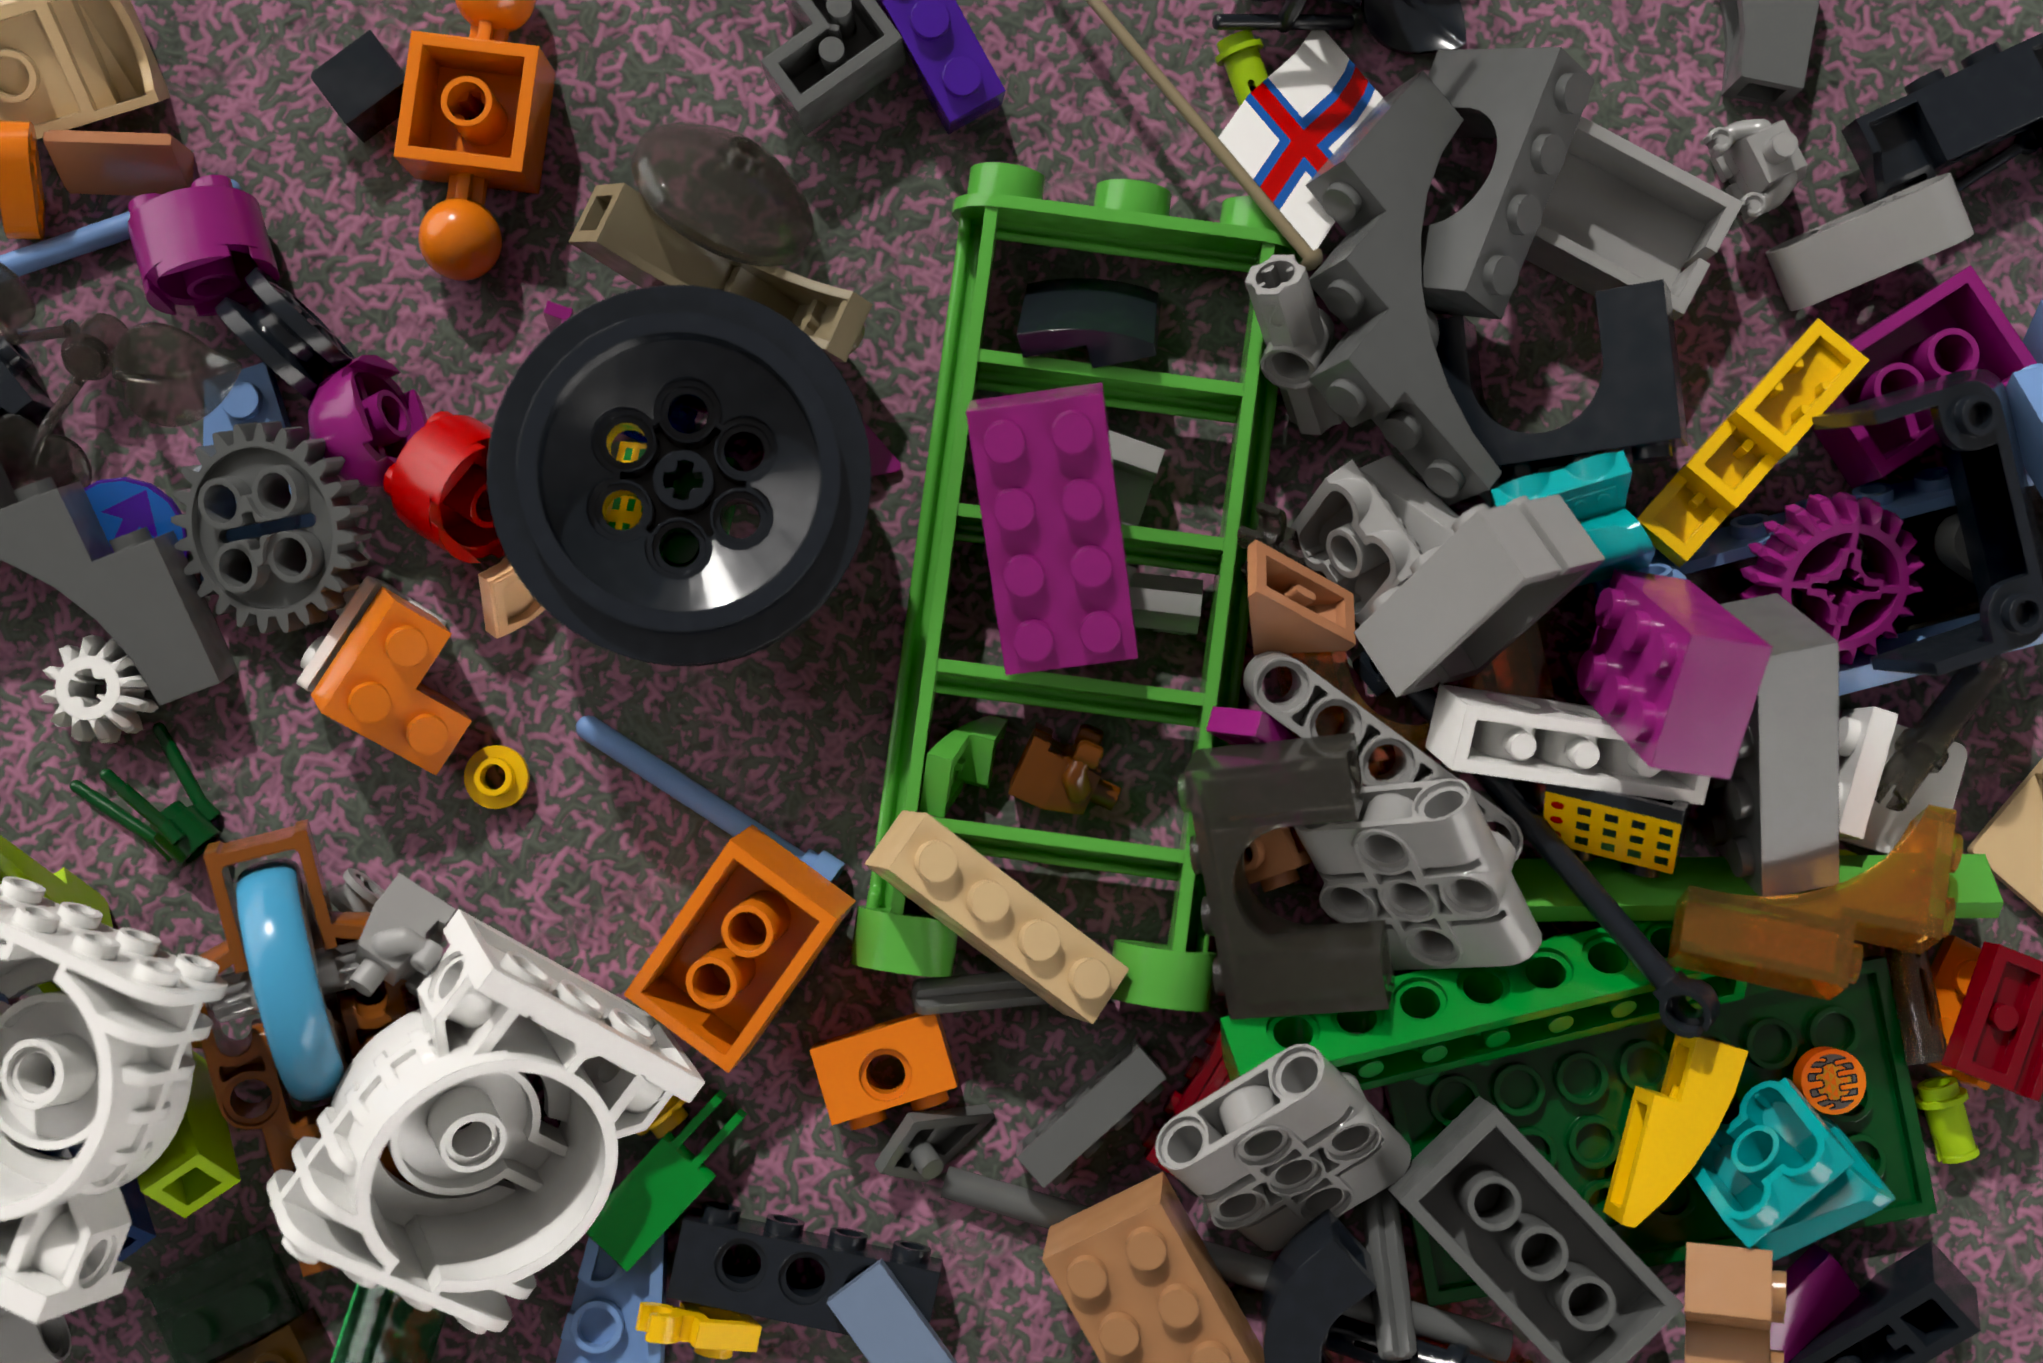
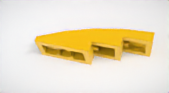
(1750, 441)

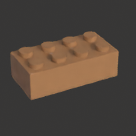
(1147, 1282)

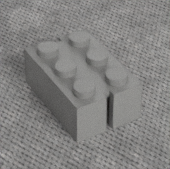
(1629, 219)
(1477, 592)

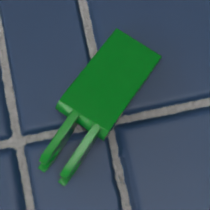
(657, 1191)

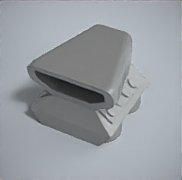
(1370, 528)

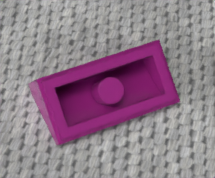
(1814, 1297)

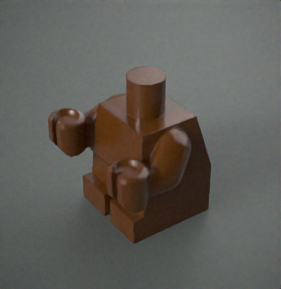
(1063, 775)

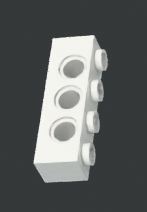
(1547, 745)

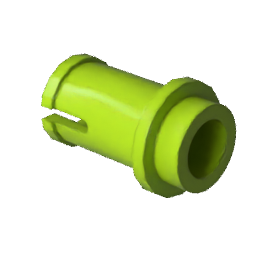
(1242, 62)
(1947, 1119)

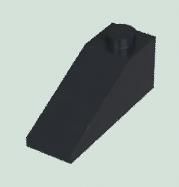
(1901, 1315)

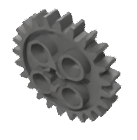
(247, 483)

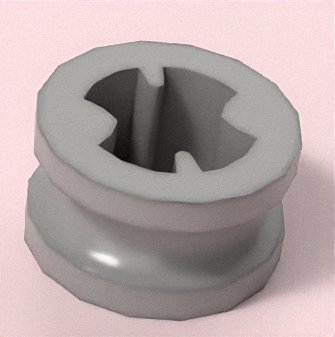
(356, 894)

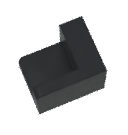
(362, 85)

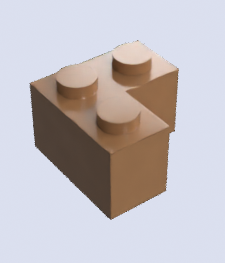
(1731, 1304)

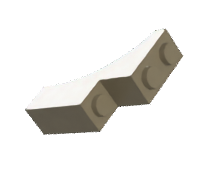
(643, 248)

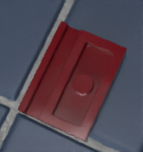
(2001, 1023)

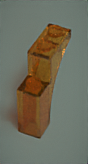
(1809, 937)

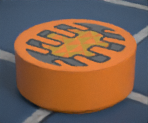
(1830, 1080)

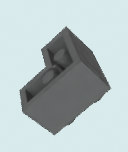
(834, 59)

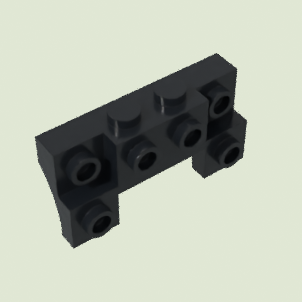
(1949, 118)

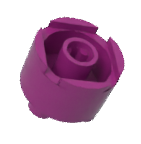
(199, 245)

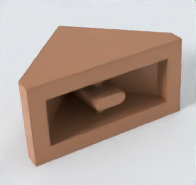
(1295, 606)

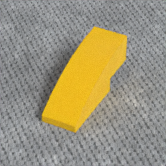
(1672, 1126)

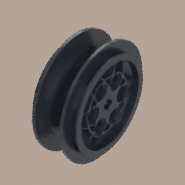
(628, 369)

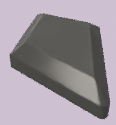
(930, 1140)

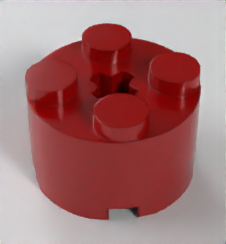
(443, 489)

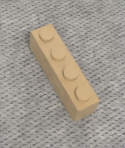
(996, 915)

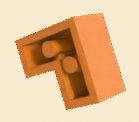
(379, 688)

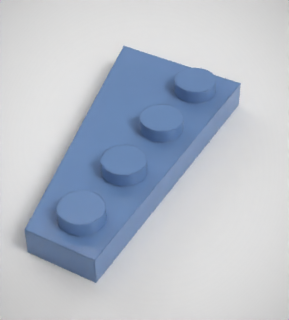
(607, 1308)

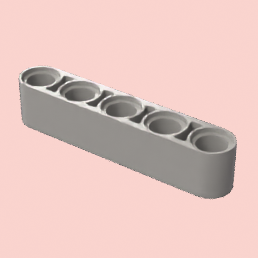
(1313, 693)

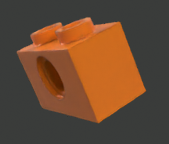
(846, 1078)

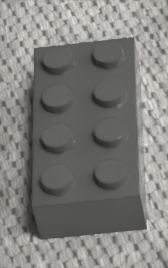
(1089, 1113)

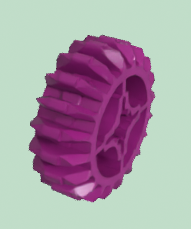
(1820, 547)

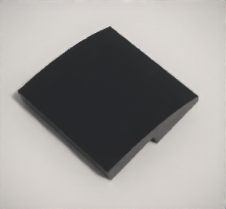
(1107, 315)

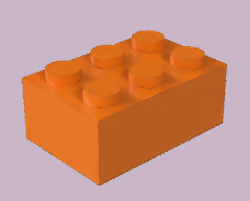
(739, 947)

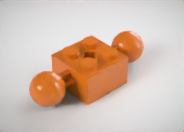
(498, 149)

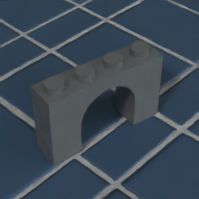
(1532, 108)

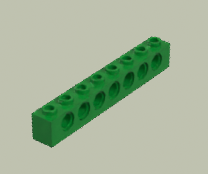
(1559, 994)

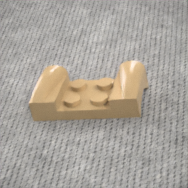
(74, 63)

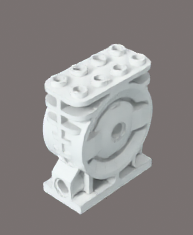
(463, 1060)
(118, 1087)

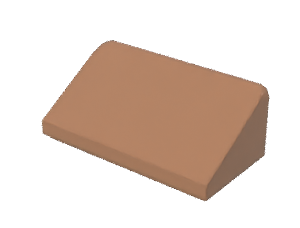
(119, 162)

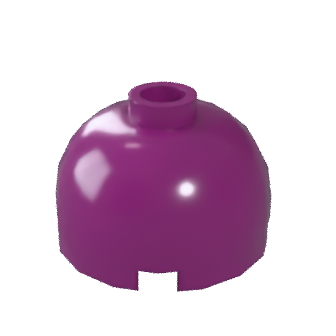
(361, 415)

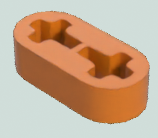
(21, 182)

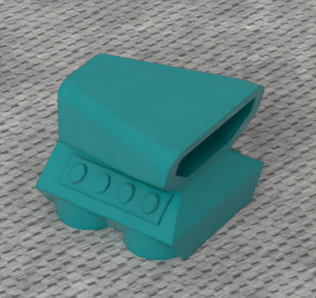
(1597, 497)
(1786, 1173)

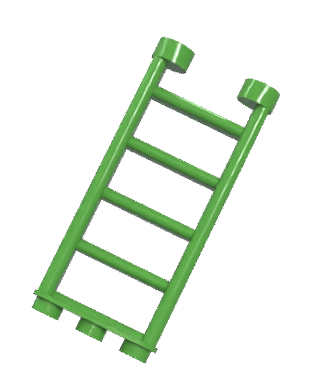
(1131, 222)

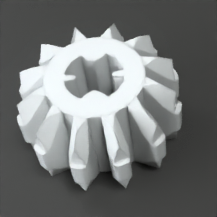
(76, 690)

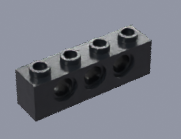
(708, 1278)

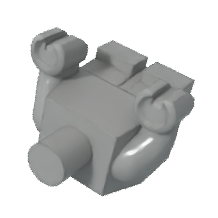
(1758, 162)
(401, 938)

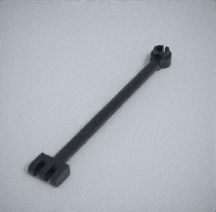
(1670, 985)

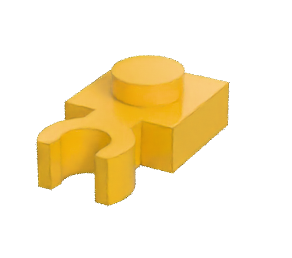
(708, 1329)

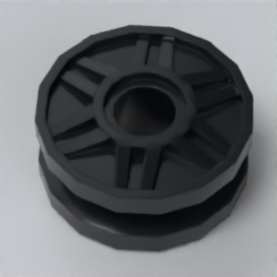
(284, 333)

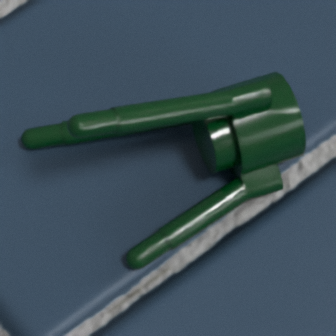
(175, 832)

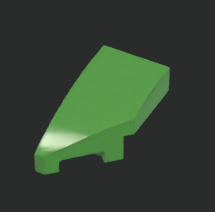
(958, 759)

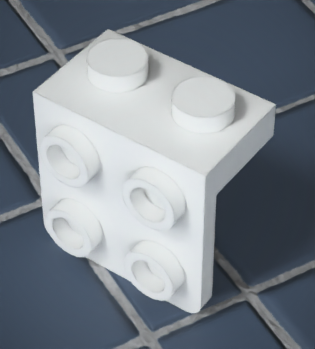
(1864, 749)

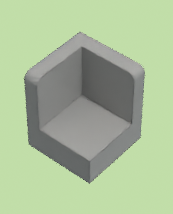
(1135, 471)

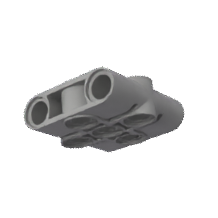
(1430, 872)
(1283, 1147)

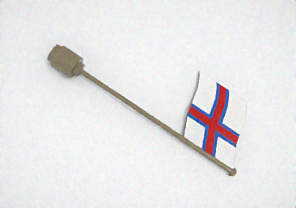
(1280, 130)

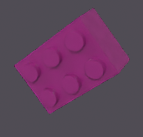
(1931, 336)
(1672, 672)

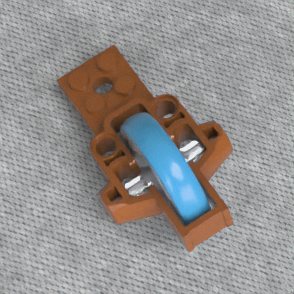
(289, 972)

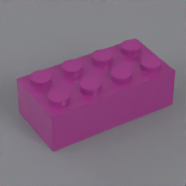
(1052, 528)

